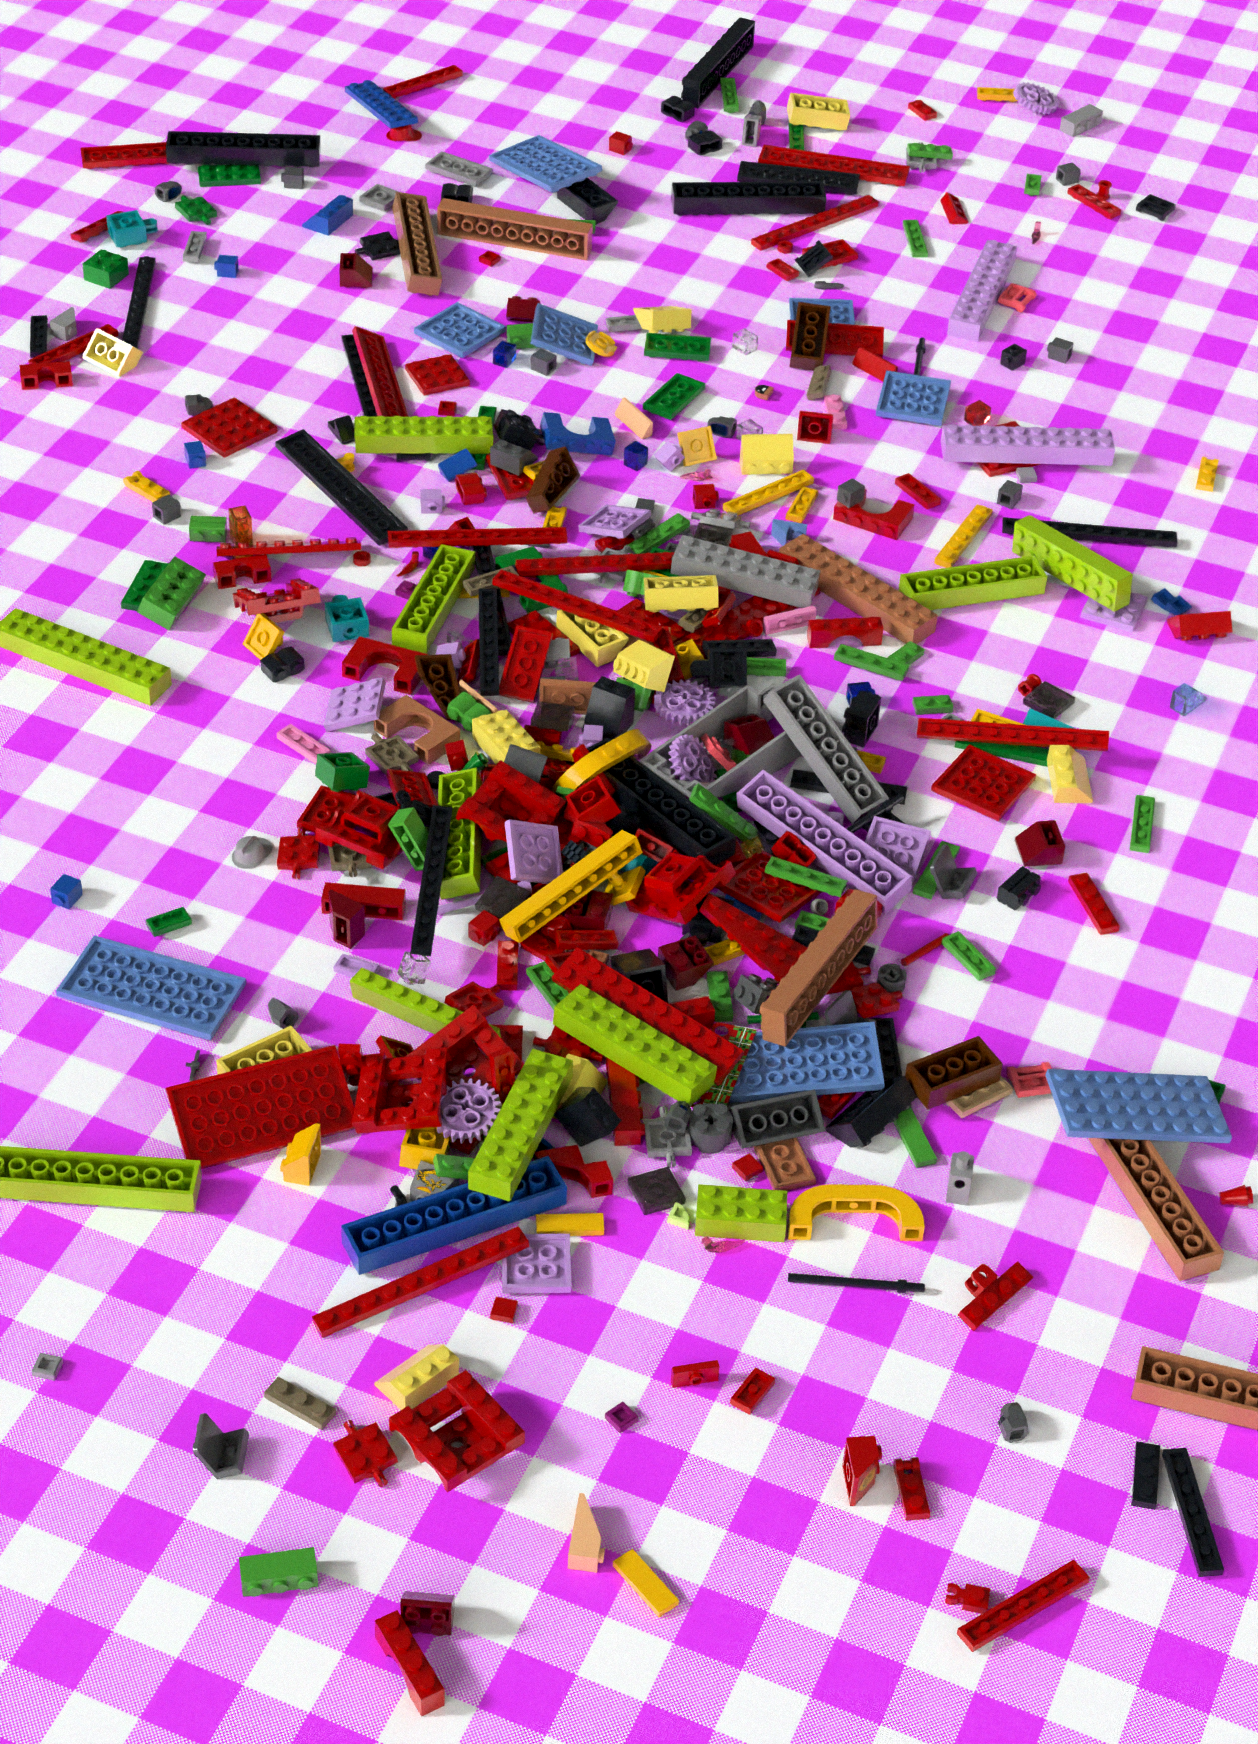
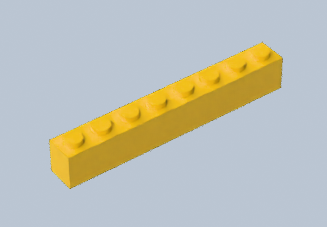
(570, 886)

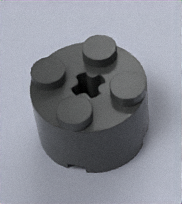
(710, 1127)

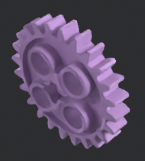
(1036, 98)
(683, 702)
(691, 760)
(468, 1111)

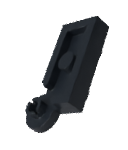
(423, 810)

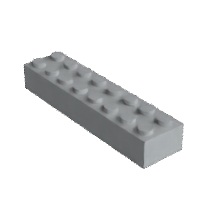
(746, 571)
(825, 748)

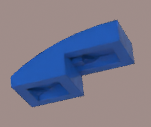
(1169, 603)

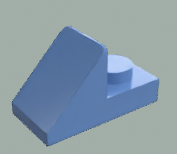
(787, 530)

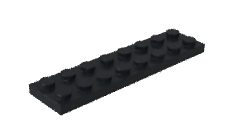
(832, 180)

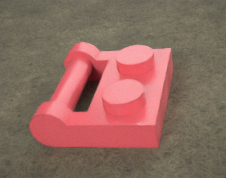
(1013, 294)
(720, 753)
(1029, 1080)

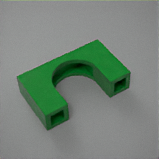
(553, 581)

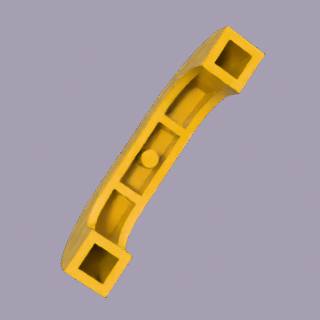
(628, 744)
(855, 1199)

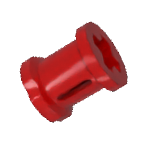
(1104, 187)
(1029, 685)

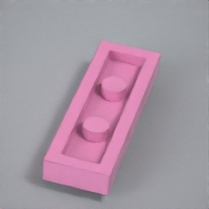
(834, 406)
(788, 620)
(301, 742)

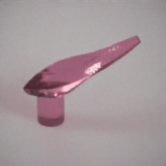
(1036, 233)
(698, 476)
(722, 1246)

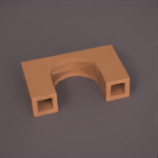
(407, 713)

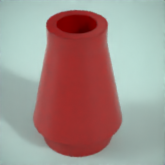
(1237, 1196)

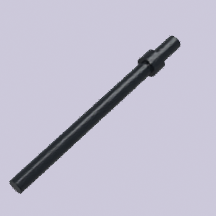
(920, 350)
(885, 807)
(900, 1285)

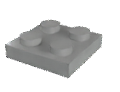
(378, 197)

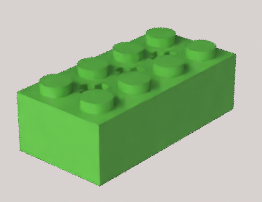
(171, 593)

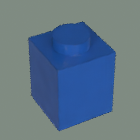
(227, 266)
(195, 454)
(66, 891)

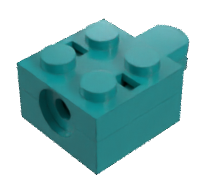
(129, 228)
(346, 618)

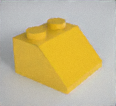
(422, 1145)
(302, 1156)

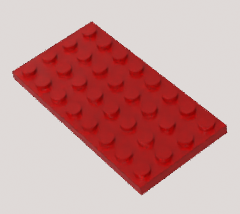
(260, 1106)

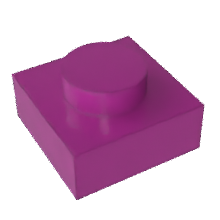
(405, 589)

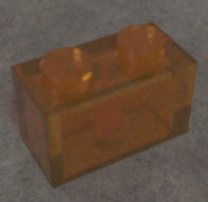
(240, 525)

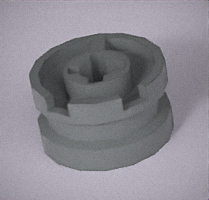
(892, 977)

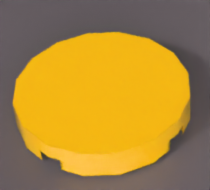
(601, 343)

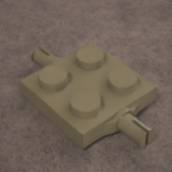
(391, 754)
(347, 859)

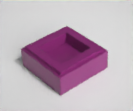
(621, 1417)

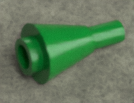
(477, 760)

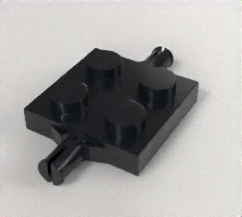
(379, 246)

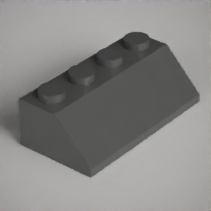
(777, 1119)

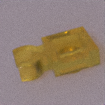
(751, 846)

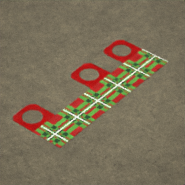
(742, 1038)

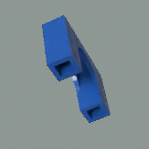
(598, 441)

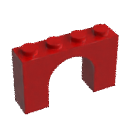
(888, 524)
(371, 652)

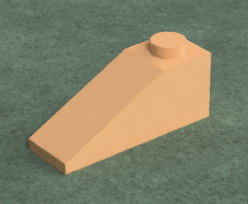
(585, 1543)

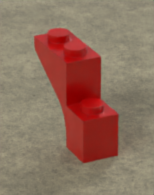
(590, 832)
(570, 1165)

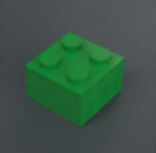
(105, 269)
(342, 771)

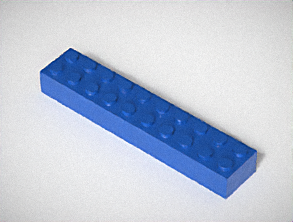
(448, 1218)

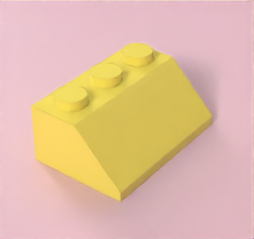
(664, 318)
(111, 353)
(766, 454)
(1068, 775)
(584, 1075)
(419, 1376)

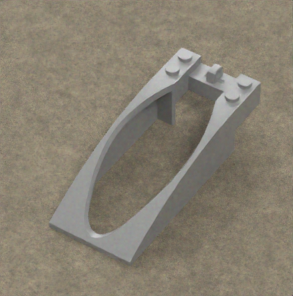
(770, 757)

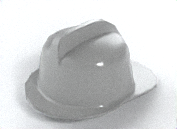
(251, 851)

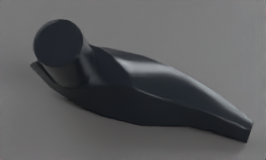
(400, 1198)

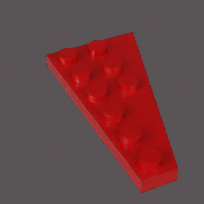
(759, 941)

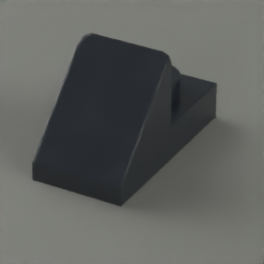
(342, 429)

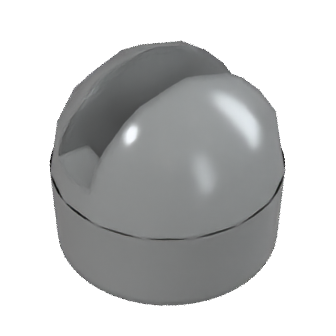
(819, 906)

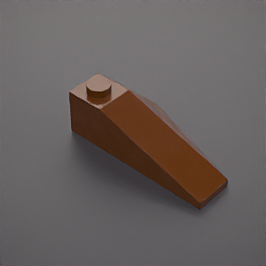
(439, 678)

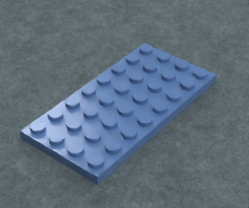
(545, 163)
(151, 987)
(817, 1058)
(1137, 1106)

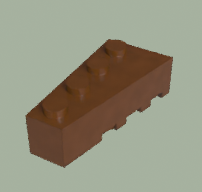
(553, 480)

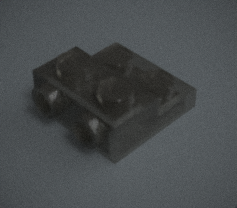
(553, 716)

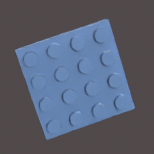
(840, 310)
(459, 329)
(562, 334)
(913, 398)

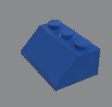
(331, 215)

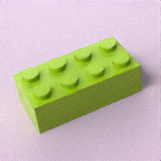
(741, 1213)

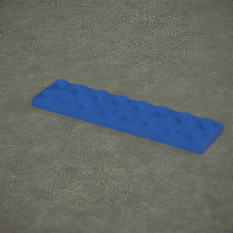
(381, 104)

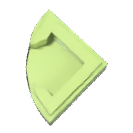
(679, 1216)

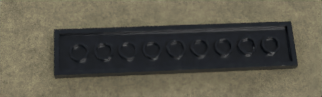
(340, 486)

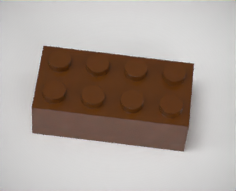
(809, 336)
(953, 1072)

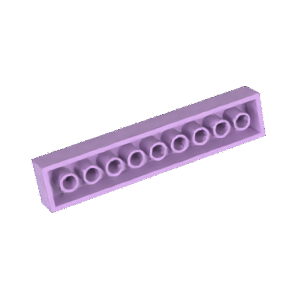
(982, 290)
(1027, 445)
(835, 847)

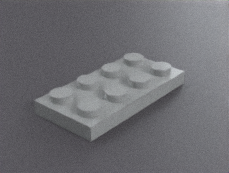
(458, 168)

